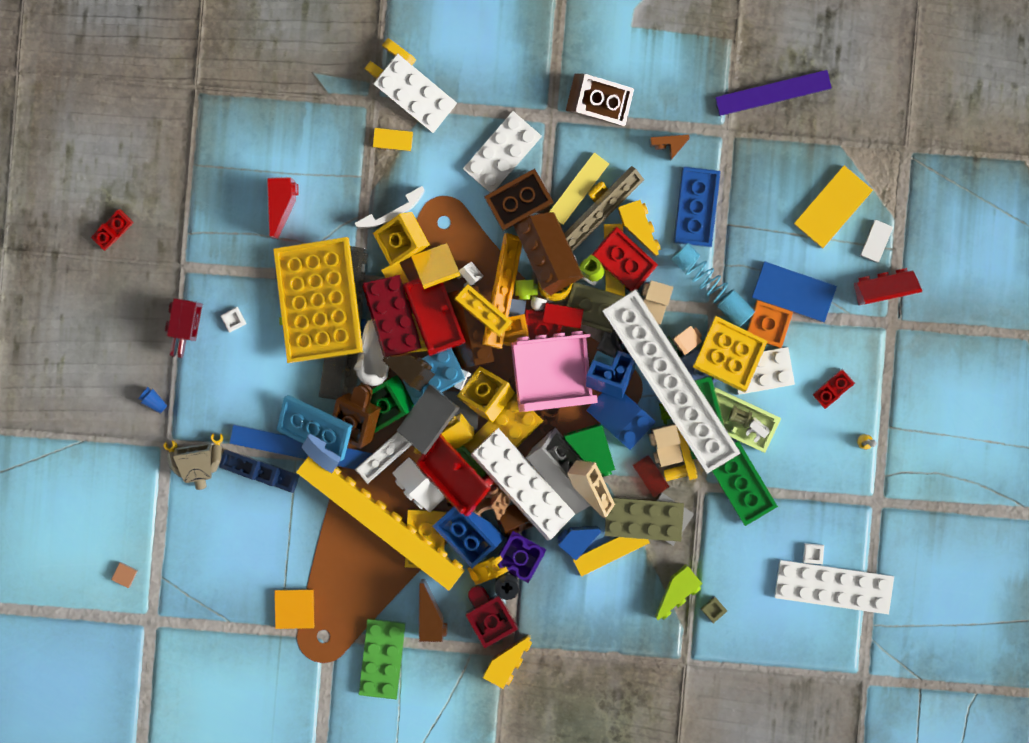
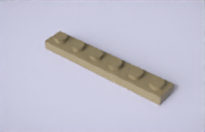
(603, 207)

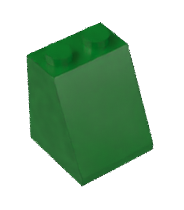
(592, 447)

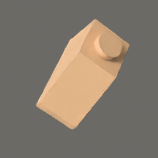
(687, 340)

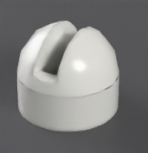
(538, 303)

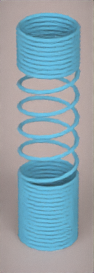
(732, 305)

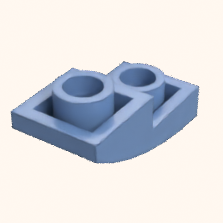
(315, 450)

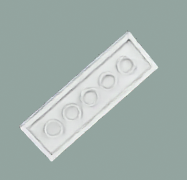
(523, 484)
(834, 587)

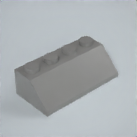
(553, 460)

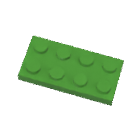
(382, 658)

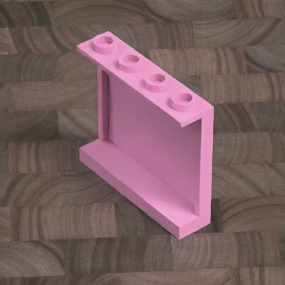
(551, 371)

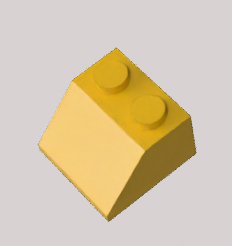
(401, 238)
(486, 394)

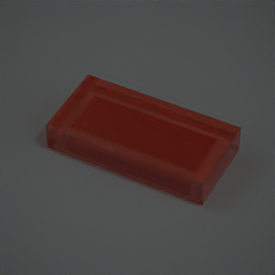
(650, 475)

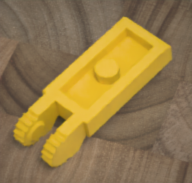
(486, 570)

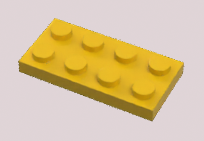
(512, 424)

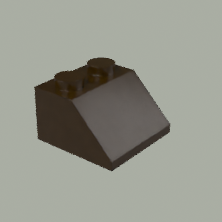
(411, 370)

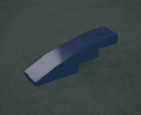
(259, 471)

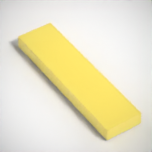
(579, 188)

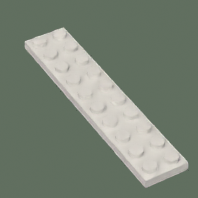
(671, 381)

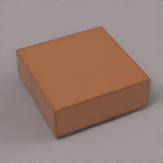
(124, 575)

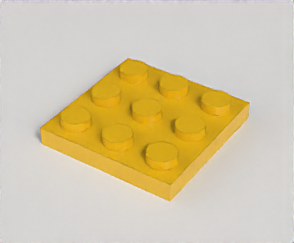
(730, 354)

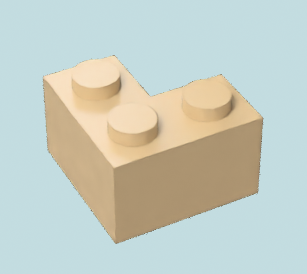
(656, 298)
(666, 445)

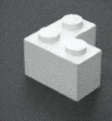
(417, 485)

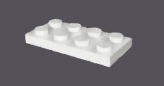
(415, 93)
(502, 152)

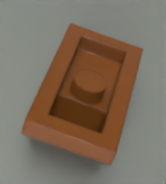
(674, 142)

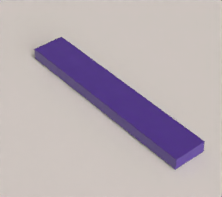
(773, 93)

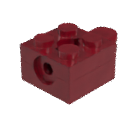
(182, 324)
(489, 616)

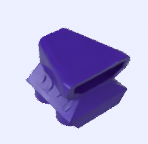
(521, 556)

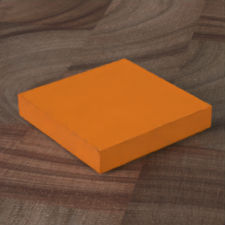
(770, 323)

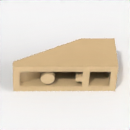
(591, 486)

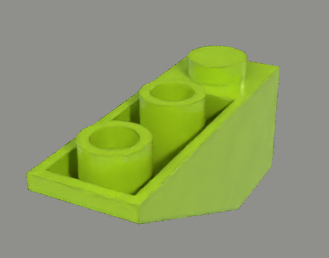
(679, 587)

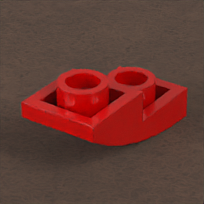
(112, 229)
(833, 388)

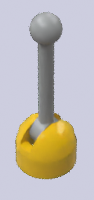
(864, 438)

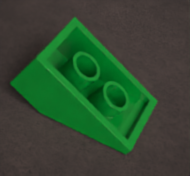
(392, 400)

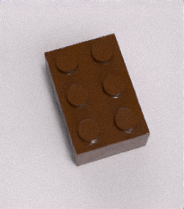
(518, 199)

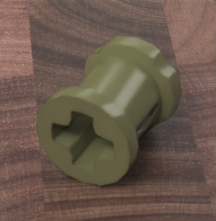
(740, 416)

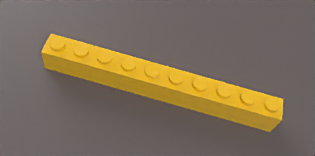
(383, 523)

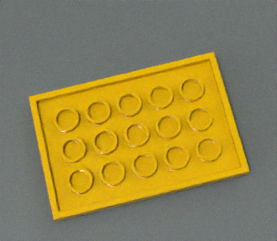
(318, 300)

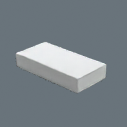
(876, 241)

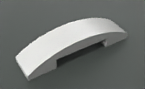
(413, 198)

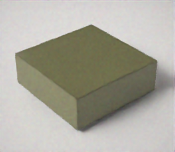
(713, 609)

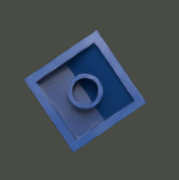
(577, 539)

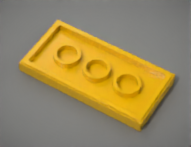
(833, 206)

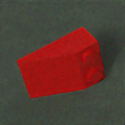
(281, 199)

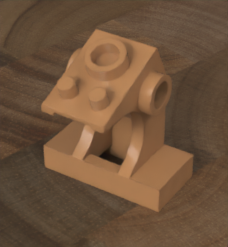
(498, 502)

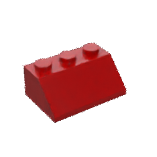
(886, 286)

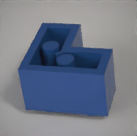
(611, 379)

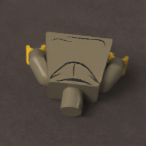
(195, 462)

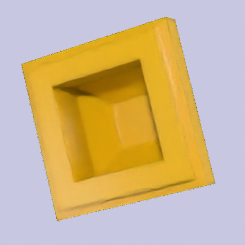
(597, 191)

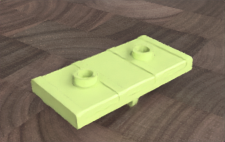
(736, 430)

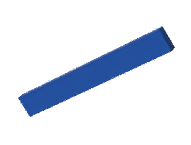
(286, 445)

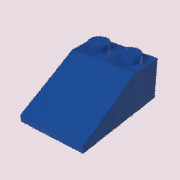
(621, 418)
(468, 535)

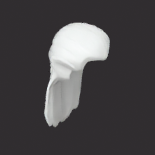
(369, 364)

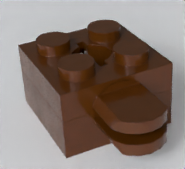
(358, 412)

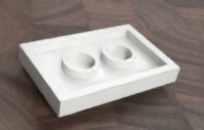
(772, 371)

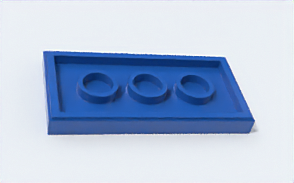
(697, 206)
(794, 291)

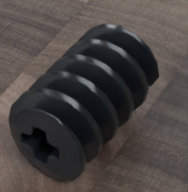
(507, 594)

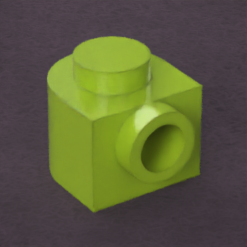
(592, 268)
(525, 289)

